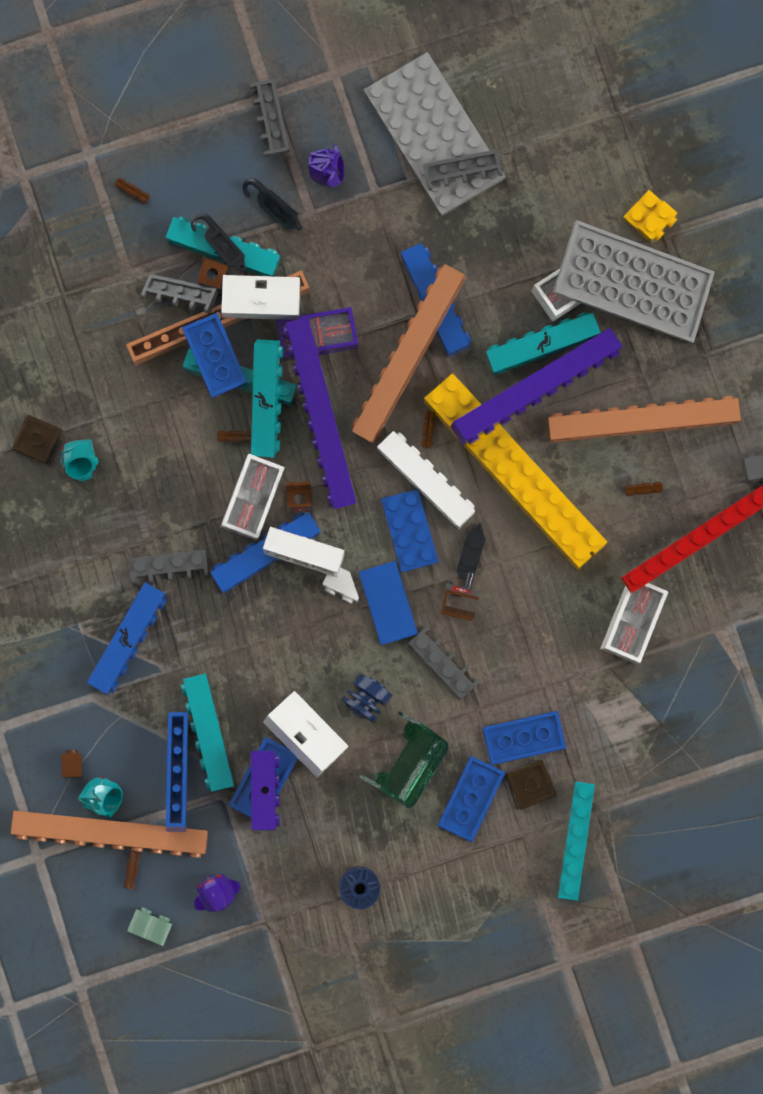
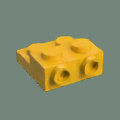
(650, 217)

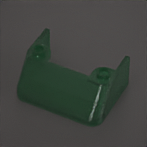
(413, 766)

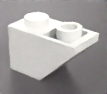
(341, 585)

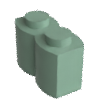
(149, 926)

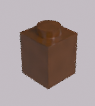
(72, 764)

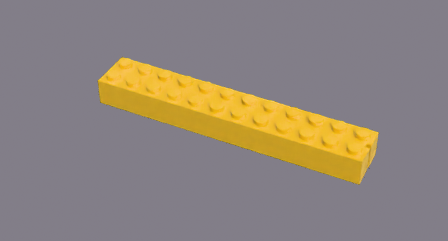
(520, 477)

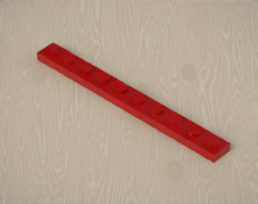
(694, 541)

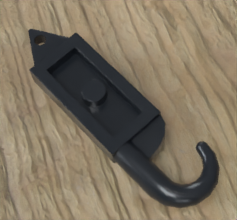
(274, 205)
(221, 242)
(470, 556)

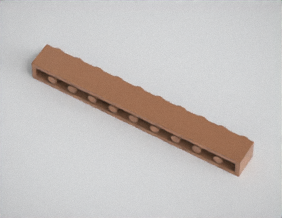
(174, 337)
(409, 353)
(643, 420)
(108, 832)

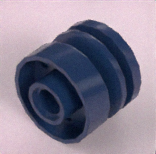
(368, 695)
(361, 899)

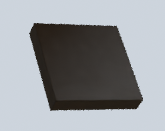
(37, 439)
(531, 784)

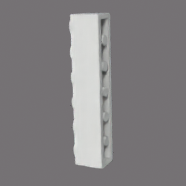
(426, 480)

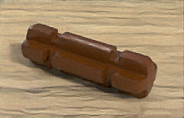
(132, 190)
(428, 429)
(234, 436)
(645, 488)
(132, 870)

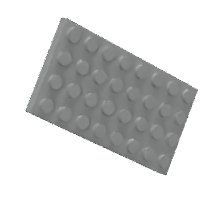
(430, 128)
(633, 282)

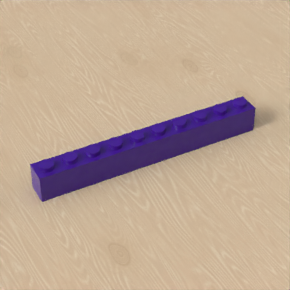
(536, 386)
(320, 412)

